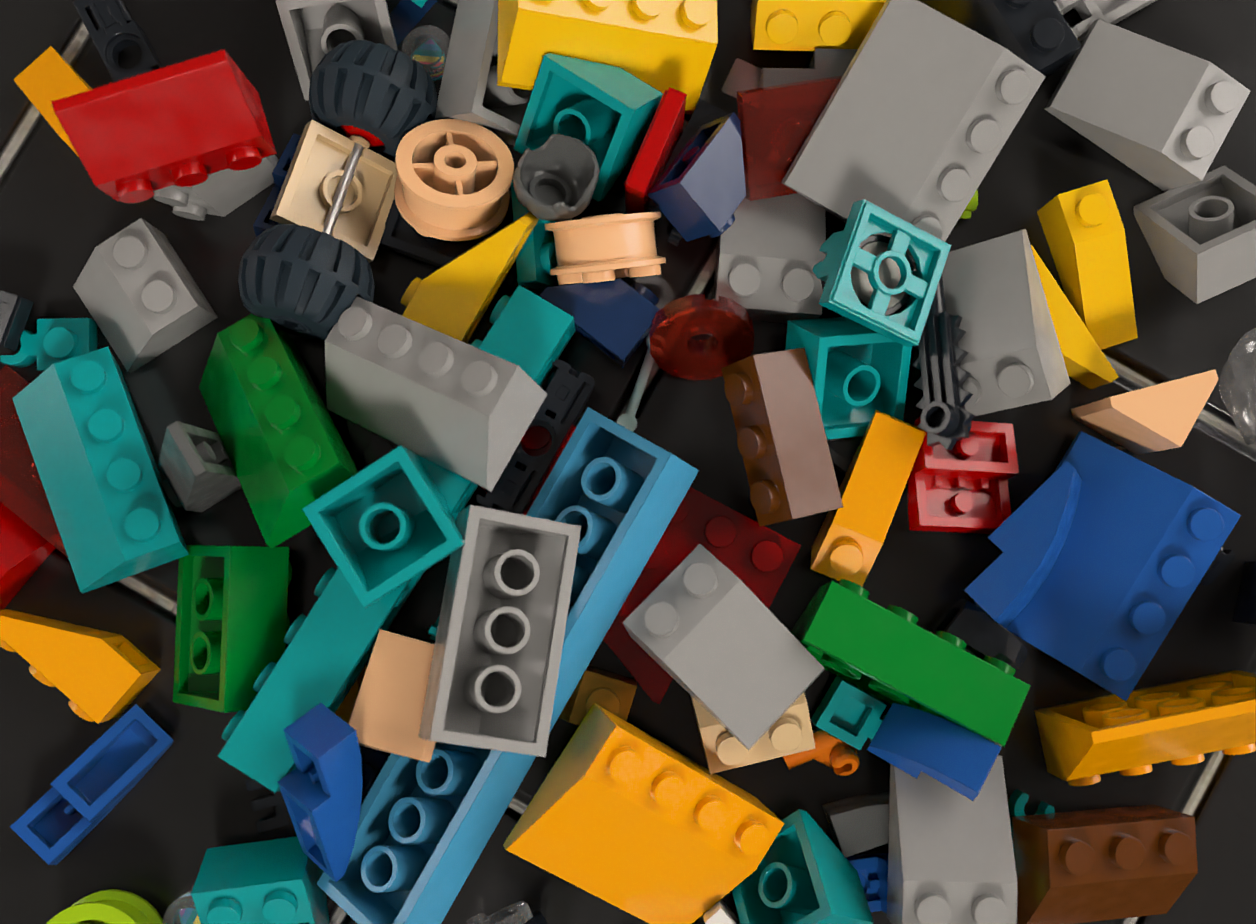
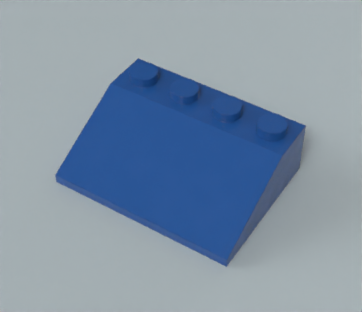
(1123, 568)

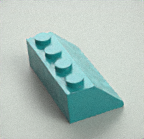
(98, 470)

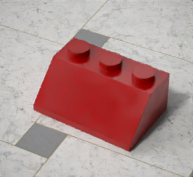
(167, 127)

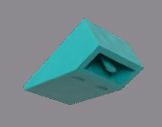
(260, 885)

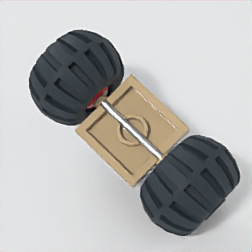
(336, 189)

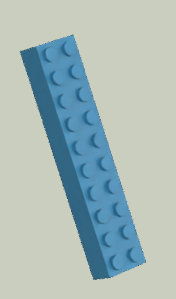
(433, 819)

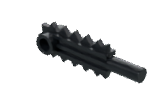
(942, 377)

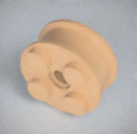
(453, 179)
(605, 248)

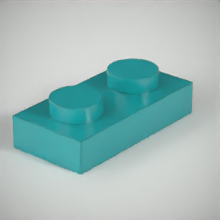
(537, 254)

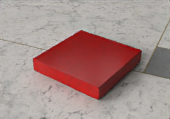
(655, 150)

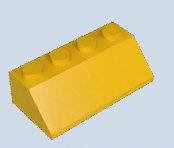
(651, 39)

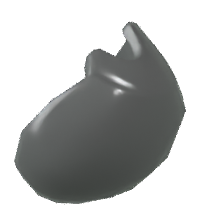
(557, 178)

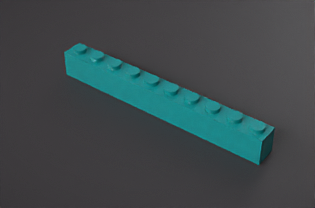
(339, 635)

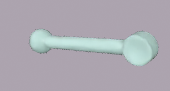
(628, 419)

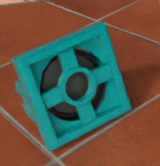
(875, 275)

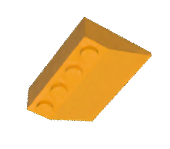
(1150, 727)
(642, 824)

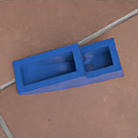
(1030, 547)
(92, 786)
(324, 788)

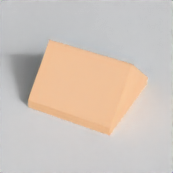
(1151, 416)
(393, 697)

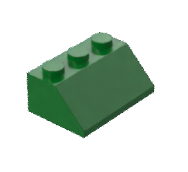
(228, 623)

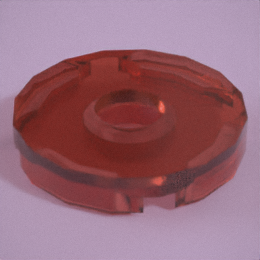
(693, 315)

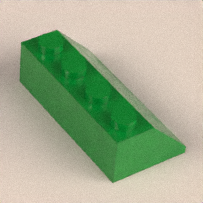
(273, 425)
(908, 664)

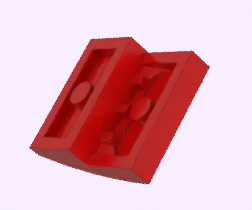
(964, 486)

